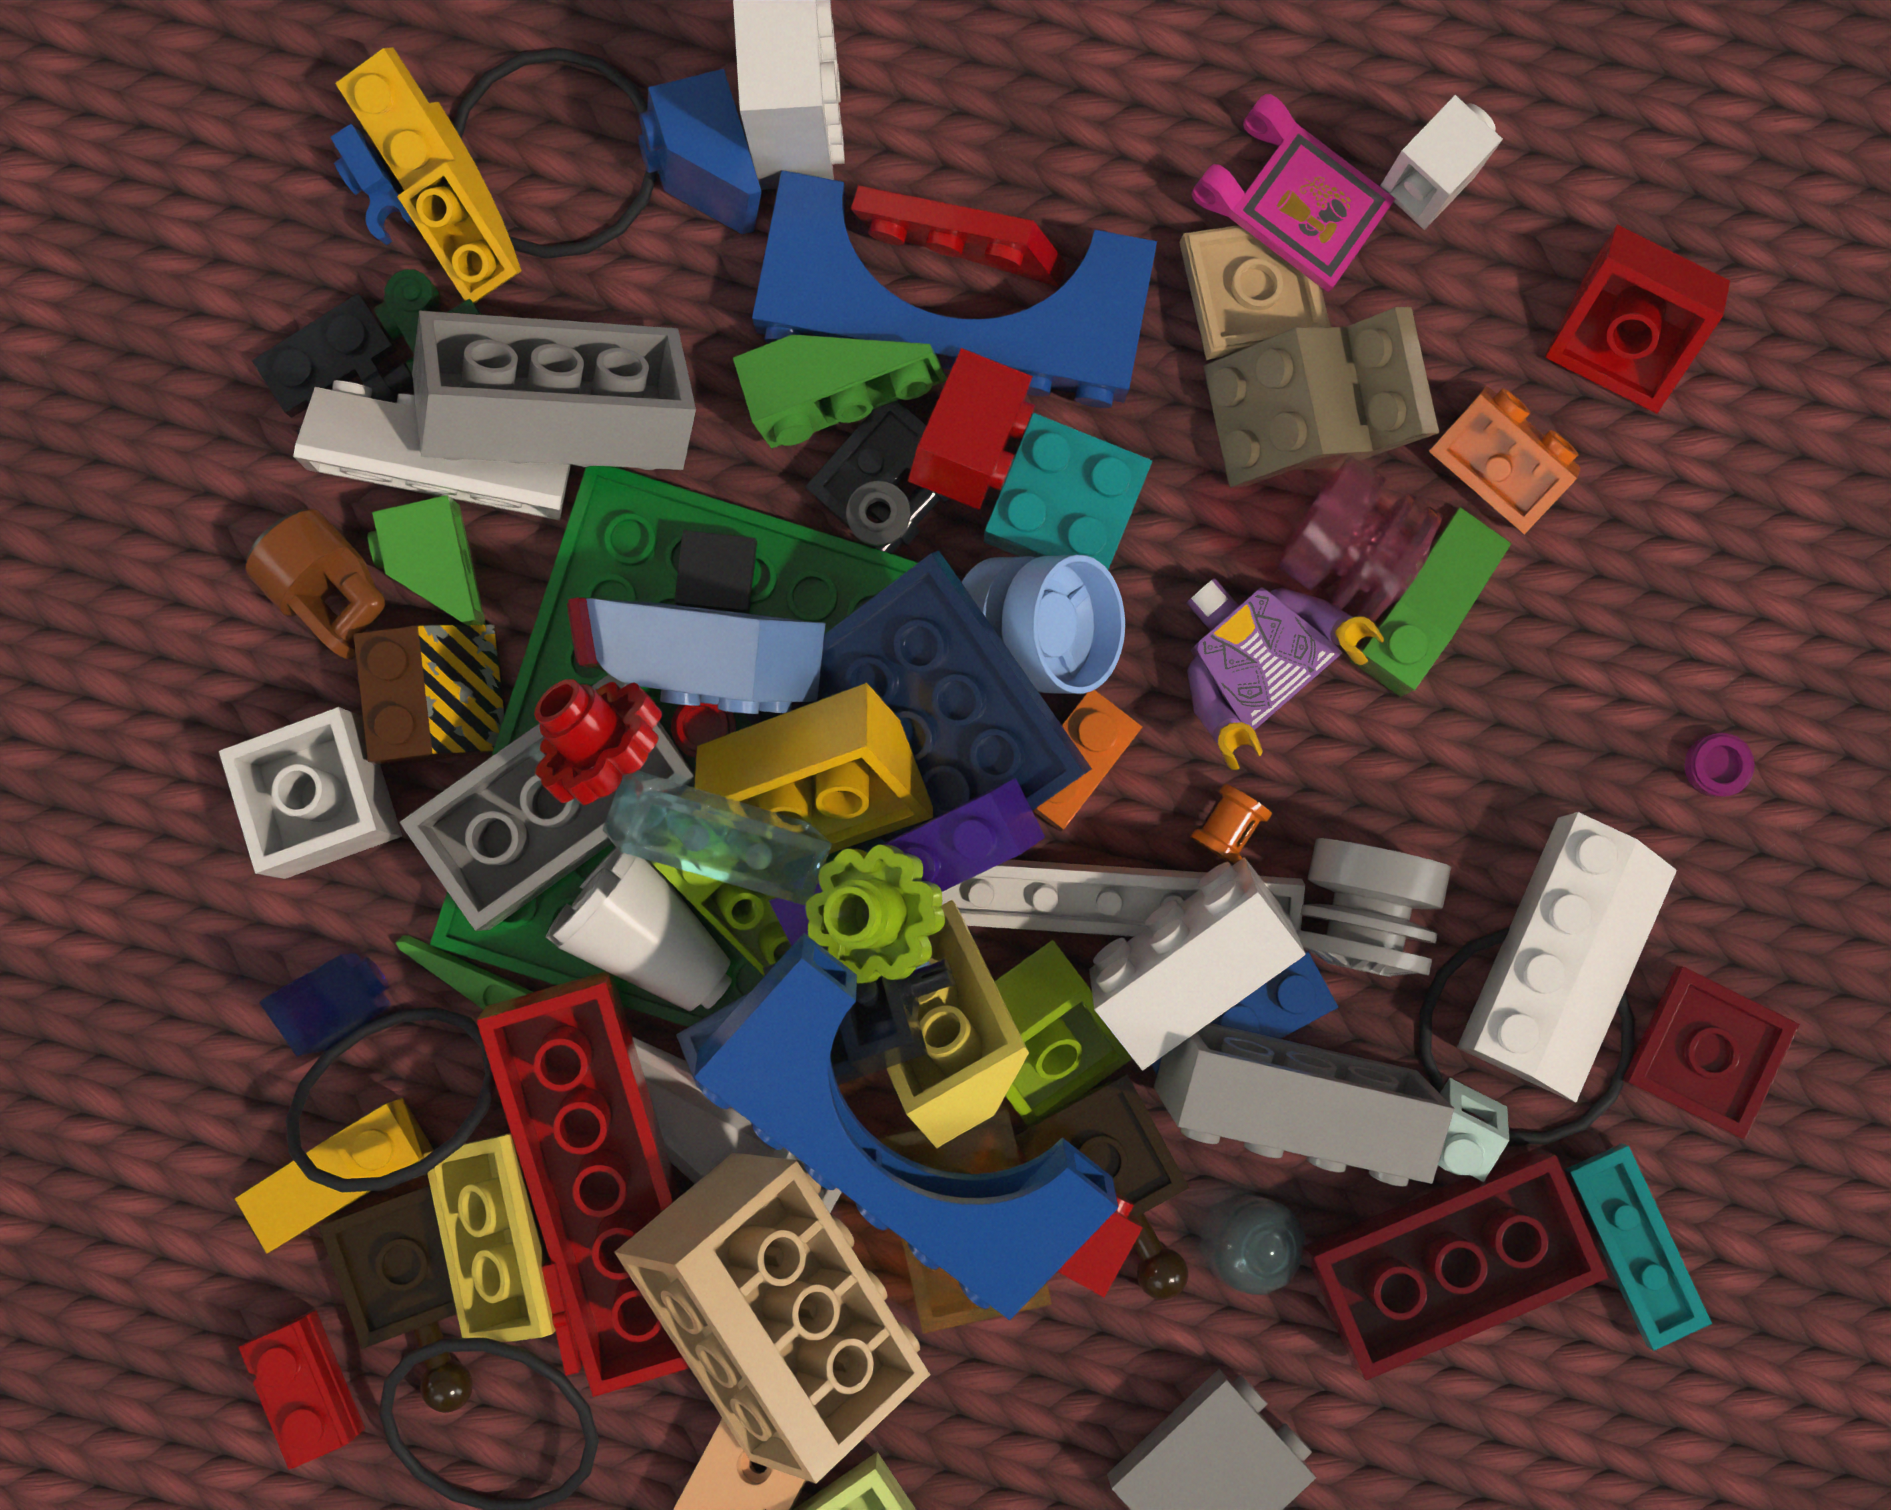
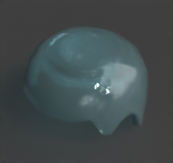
(1252, 1243)

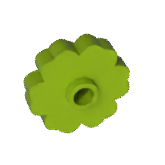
(876, 912)

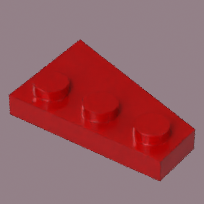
(961, 232)

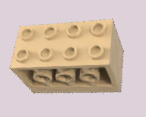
(775, 1313)

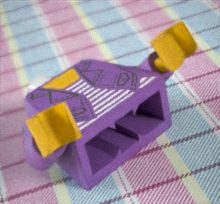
(1262, 657)

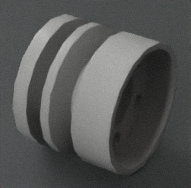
(1372, 906)

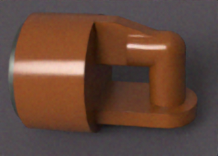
(304, 563)

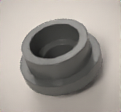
(878, 533)

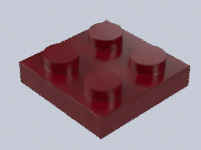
(1711, 1052)

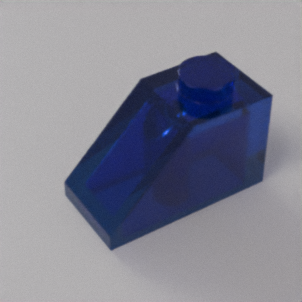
(328, 1003)

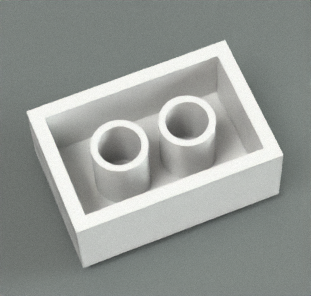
(1193, 962)

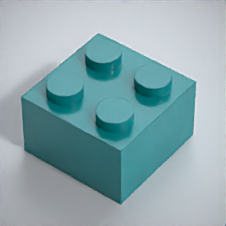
(1066, 494)

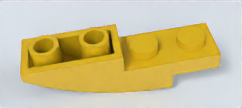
(437, 174)

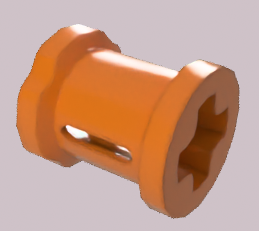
(1231, 824)

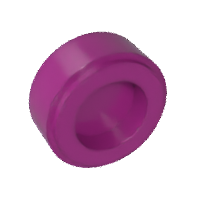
(1719, 765)

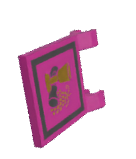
(1303, 201)

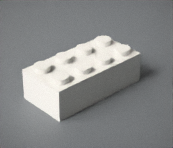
(789, 87)

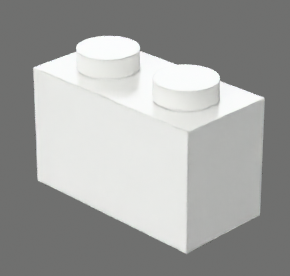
(1441, 160)

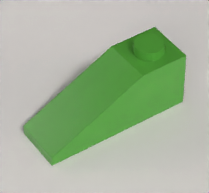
(1434, 604)

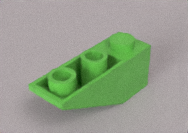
(822, 381)

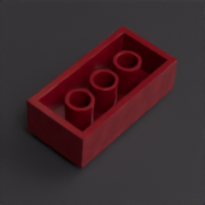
(1455, 1262)

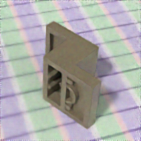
(1321, 397)

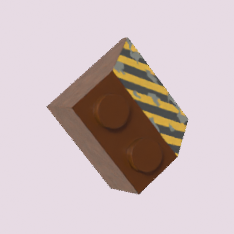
(429, 692)

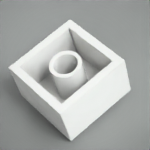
(309, 794)

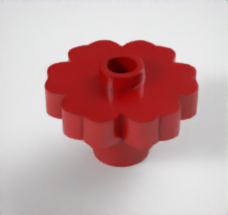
(593, 737)

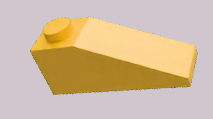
(370, 1147)

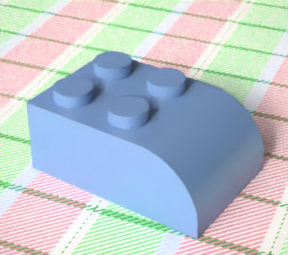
(709, 654)

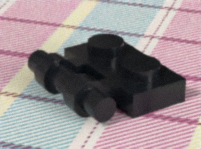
(332, 348)
(876, 451)

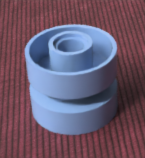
(1054, 616)

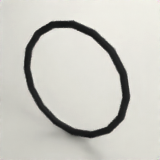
(616, 77)
(1521, 1137)
(415, 1170)
(509, 1352)

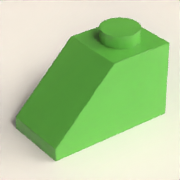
(429, 554)

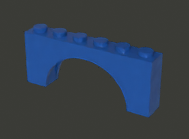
(1070, 342)
(987, 1230)

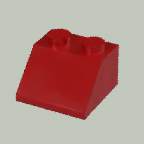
(1639, 319)

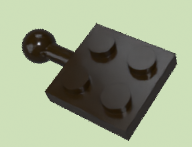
(1121, 1138)
(398, 1283)

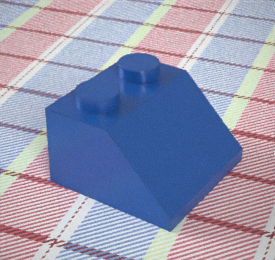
(701, 149)

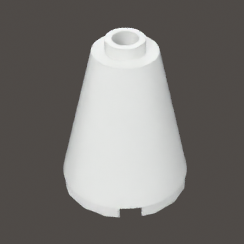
(643, 933)

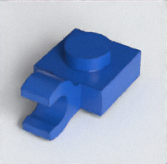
(366, 172)

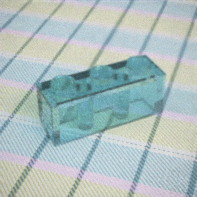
(716, 837)

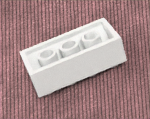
(379, 444)
(1568, 955)

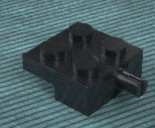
(884, 1022)

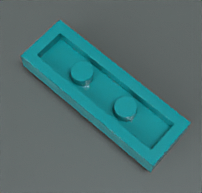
(1638, 1246)

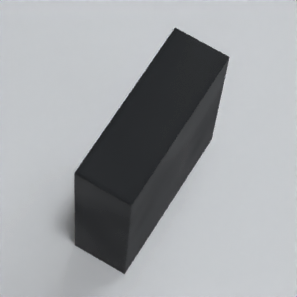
(715, 571)

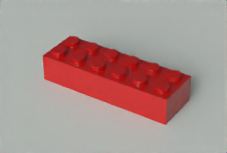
(588, 1162)

